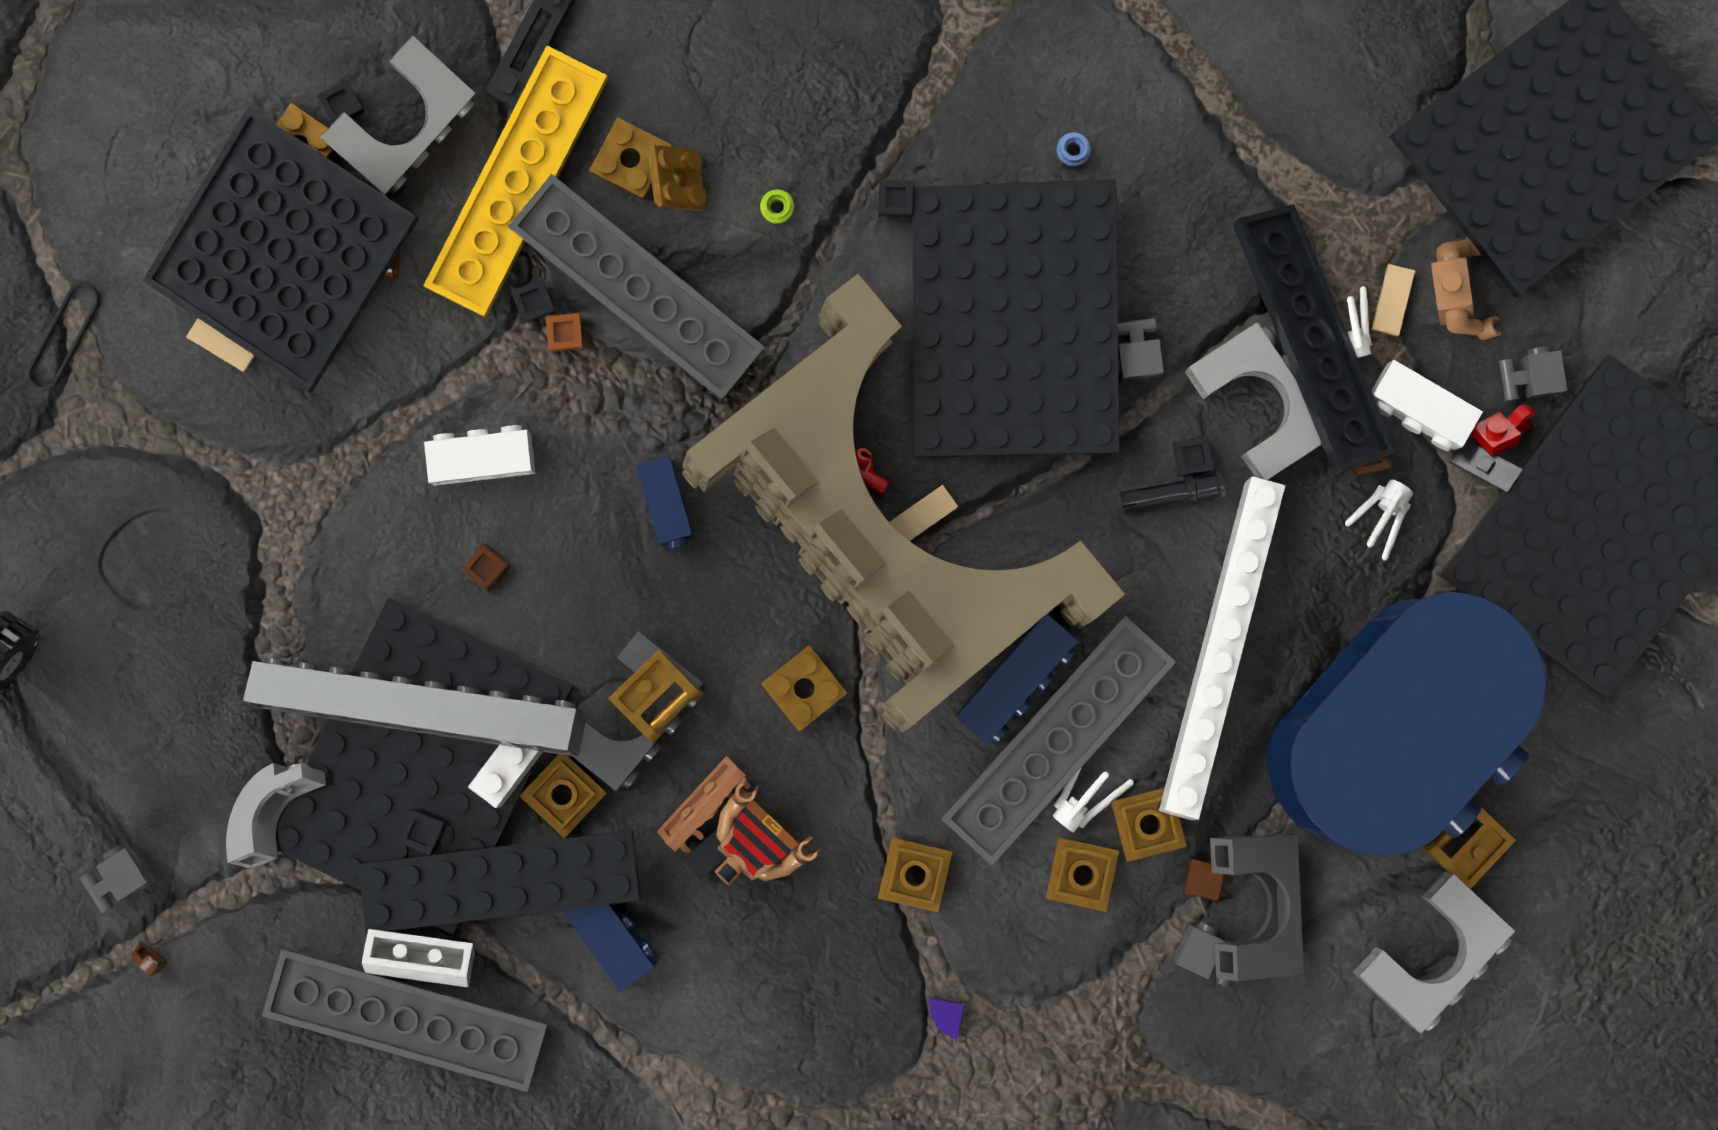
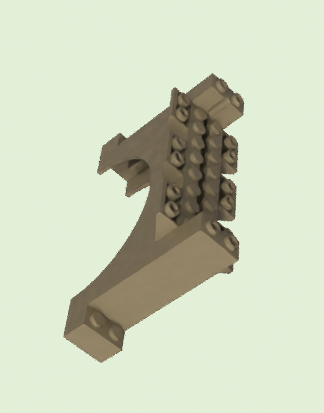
(802, 470)

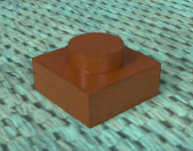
(564, 332)

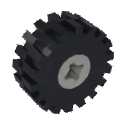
(16, 647)

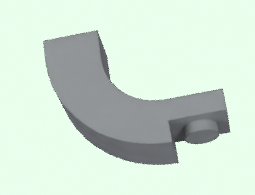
(258, 809)

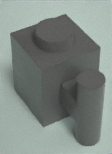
(1139, 358)
(1539, 375)
(123, 875)
(1198, 951)

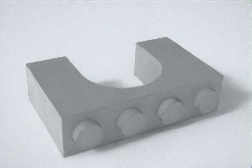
(443, 98)
(1254, 355)
(1479, 937)

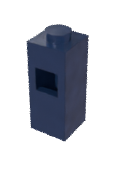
(665, 502)

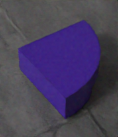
(946, 1015)

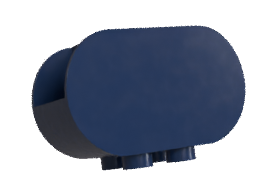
(1409, 725)

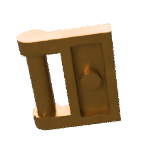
(646, 687)
(1475, 853)

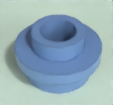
(1073, 139)

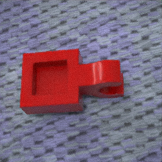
(1501, 433)

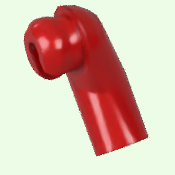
(871, 480)

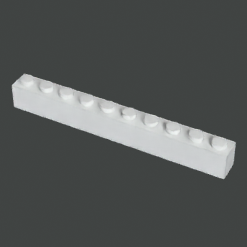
(1222, 648)

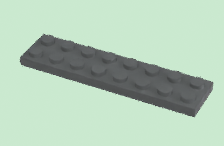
(636, 287)
(1058, 740)
(405, 1019)

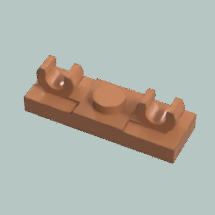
(701, 805)

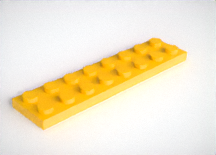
(526, 154)

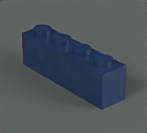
(1016, 679)
(613, 942)

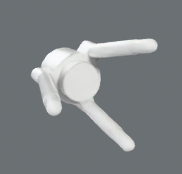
(1360, 337)
(1393, 501)
(1072, 812)

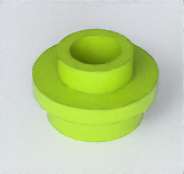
(777, 196)

